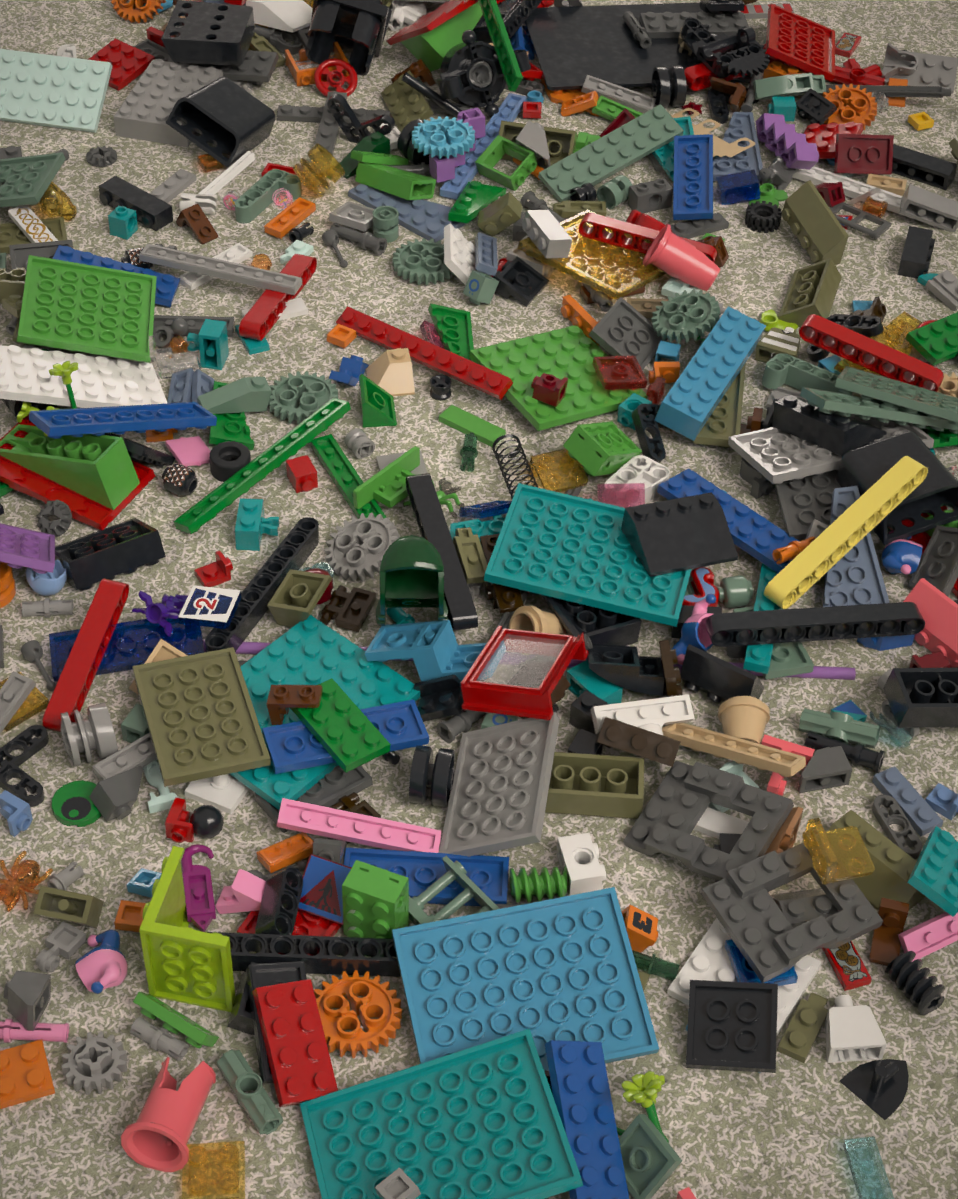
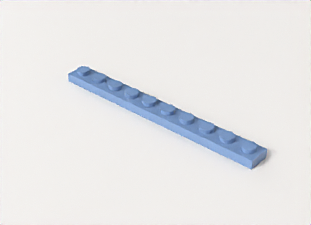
(465, 173)

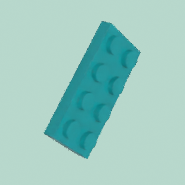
(937, 871)

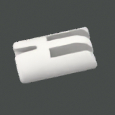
(206, 202)

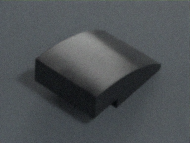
(627, 669)

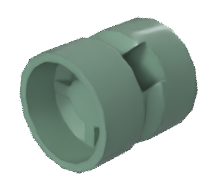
(614, 191)
(386, 223)

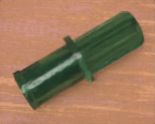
(469, 452)
(656, 966)

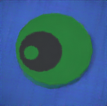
(73, 804)

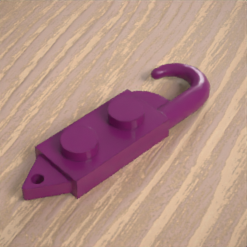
(198, 888)

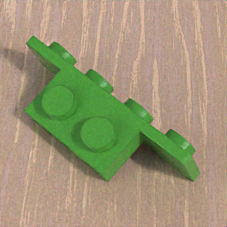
(388, 484)

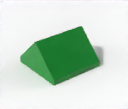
(375, 404)

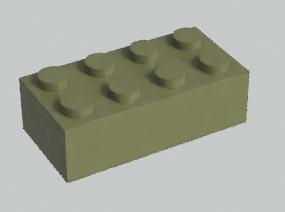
(596, 785)

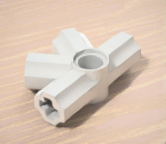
(405, 12)

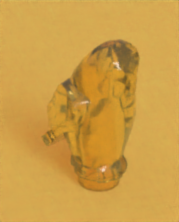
(57, 201)

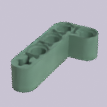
(260, 195)
(797, 373)

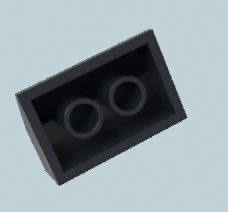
(717, 677)

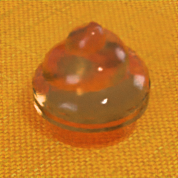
(261, 261)
(178, 345)

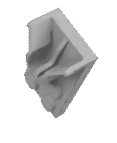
(919, 68)

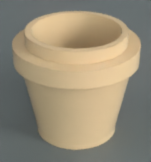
(533, 619)
(744, 718)

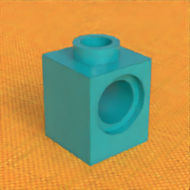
(122, 222)
(625, 409)

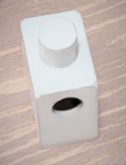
(852, 1033)

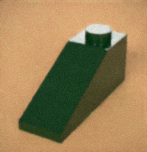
(373, 143)

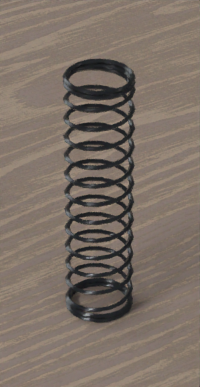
(512, 454)

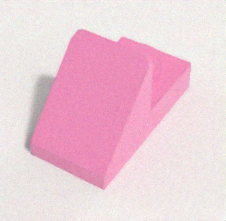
(242, 895)

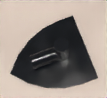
(879, 1084)

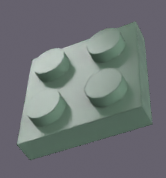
(646, 1158)

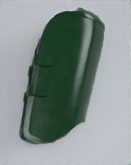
(411, 578)

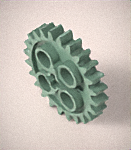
(421, 262)
(686, 316)
(307, 389)

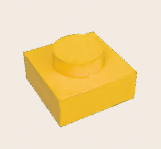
(920, 121)

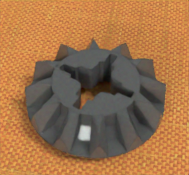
(94, 156)
(54, 527)

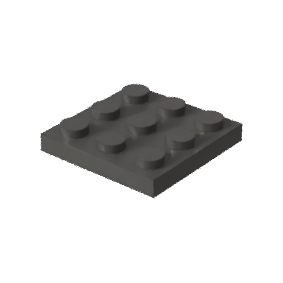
(627, 333)

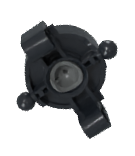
(474, 75)

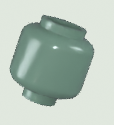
(735, 591)

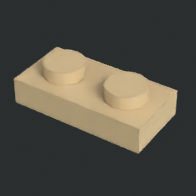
(889, 184)

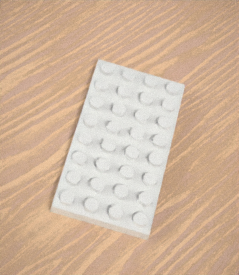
(94, 384)

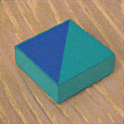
(851, 709)

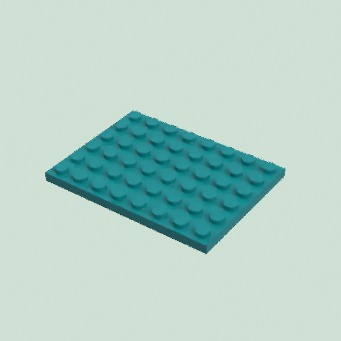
(580, 555)
(311, 656)
(453, 1125)

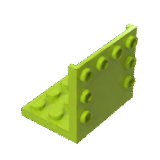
(179, 960)

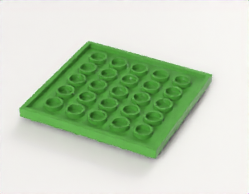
(87, 309)
(561, 354)

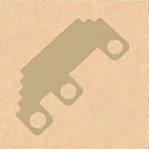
(720, 147)

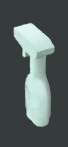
(154, 778)

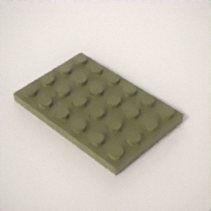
(200, 716)

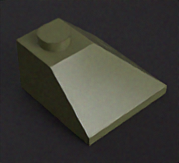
(297, 596)

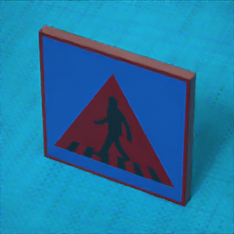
(323, 888)

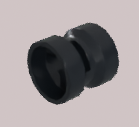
(585, 193)

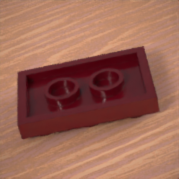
(864, 154)

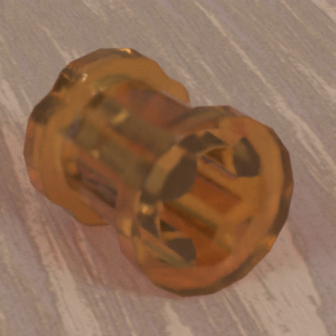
(875, 207)

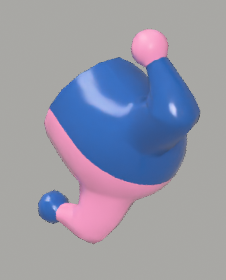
(901, 556)
(694, 629)
(103, 965)

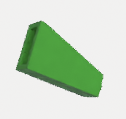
(395, 181)

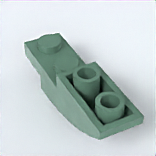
(788, 85)

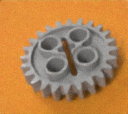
(360, 546)

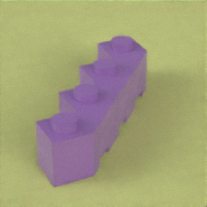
(786, 141)
(444, 168)

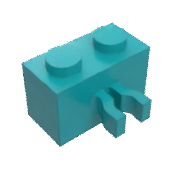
(212, 343)
(252, 523)

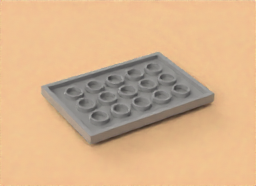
(500, 787)

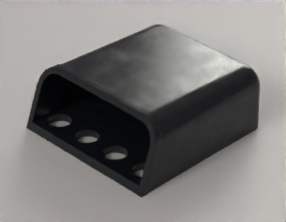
(209, 33)
(225, 117)
(870, 462)

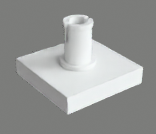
(219, 791)

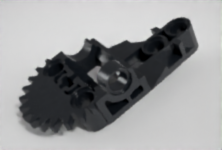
(720, 52)

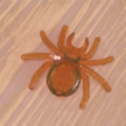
(24, 878)

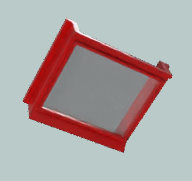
(520, 672)

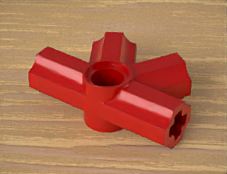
(853, 74)

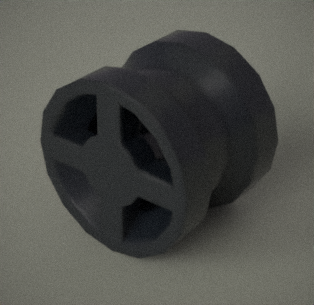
(440, 387)

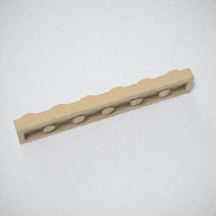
(736, 749)

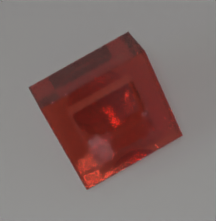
(656, 390)

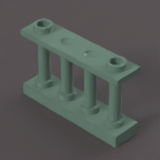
(456, 872)

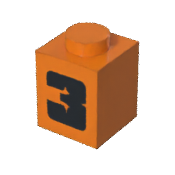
(640, 928)

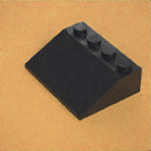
(822, 429)
(679, 534)
(109, 553)
(599, 624)

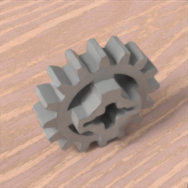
(94, 1063)

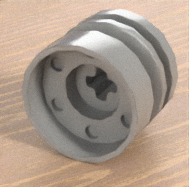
(88, 734)

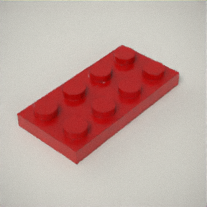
(294, 1042)

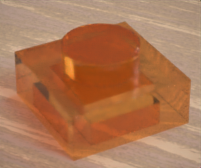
(208, 163)

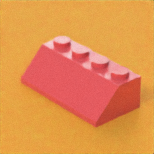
(940, 620)

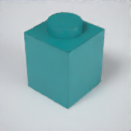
(783, 105)

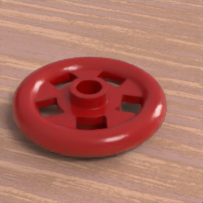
(340, 65)

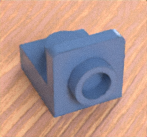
(943, 801)
(16, 812)

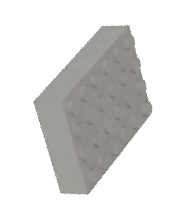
(153, 98)

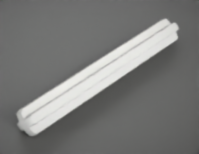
(230, 173)

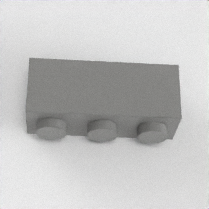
(930, 208)
(547, 233)

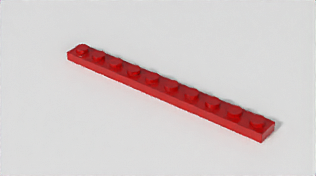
(427, 353)

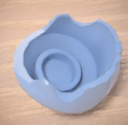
(48, 583)

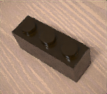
(637, 741)

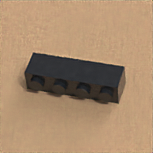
(922, 167)
(149, 209)

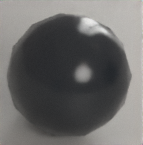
(207, 821)

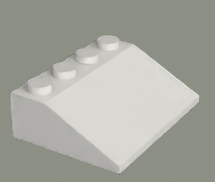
(281, 14)

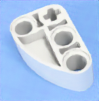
(642, 470)

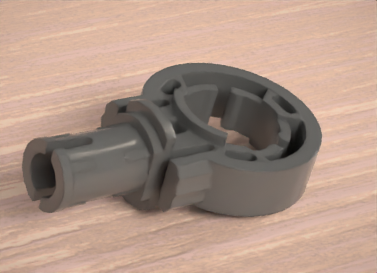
(277, 38)

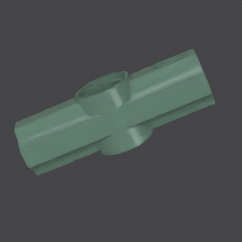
(839, 727)
(256, 1104)

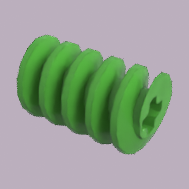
(538, 884)

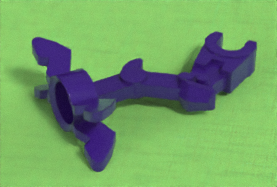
(160, 611)

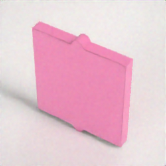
(189, 450)

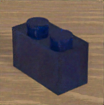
(738, 187)

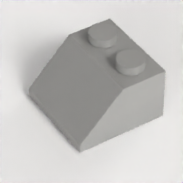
(534, 139)

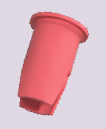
(681, 260)
(168, 1119)

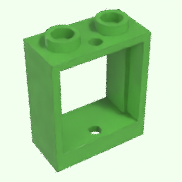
(495, 152)

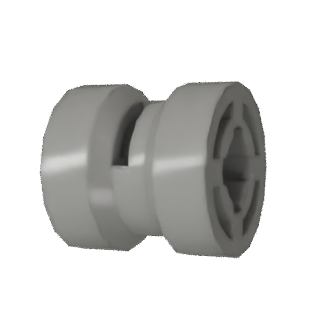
(359, 443)

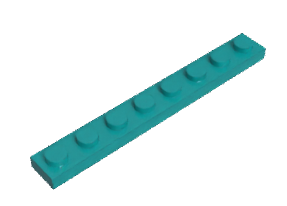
(759, 656)

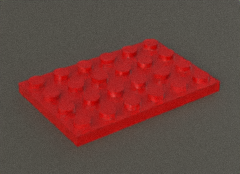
(800, 42)

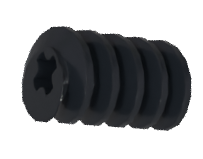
(915, 982)

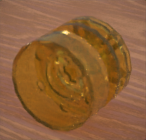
(322, 167)

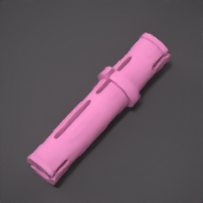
(46, 1031)

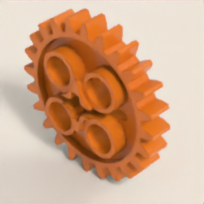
(134, 11)
(851, 105)
(377, 1002)

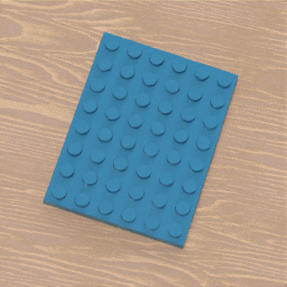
(530, 966)

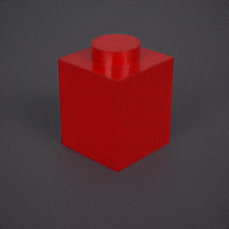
(302, 474)

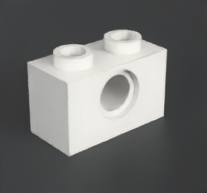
(581, 863)

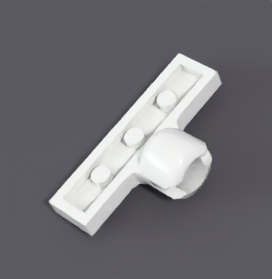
(647, 714)

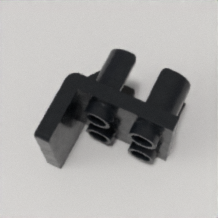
(351, 24)

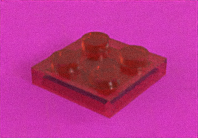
(619, 372)

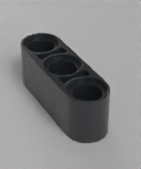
(280, 903)

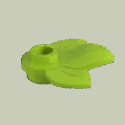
(771, 320)

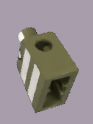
(777, 342)

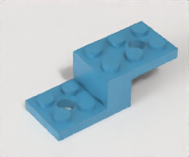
(430, 646)

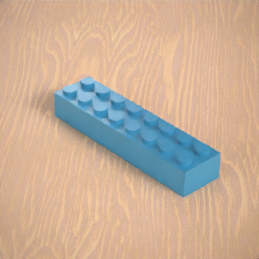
(710, 373)

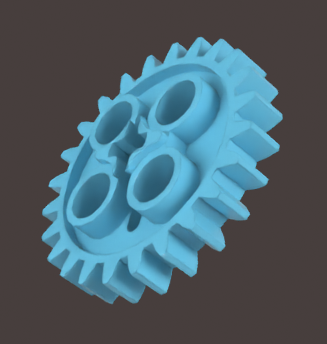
(443, 137)

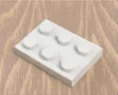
(458, 253)

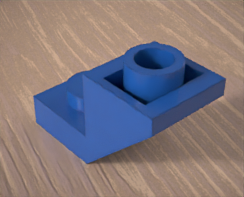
(349, 370)

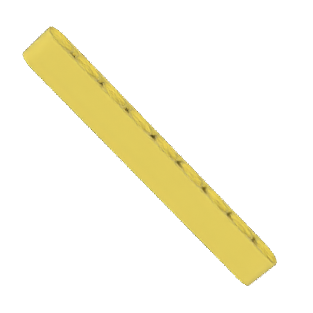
(845, 532)

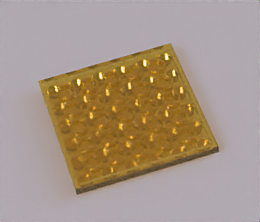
(597, 263)

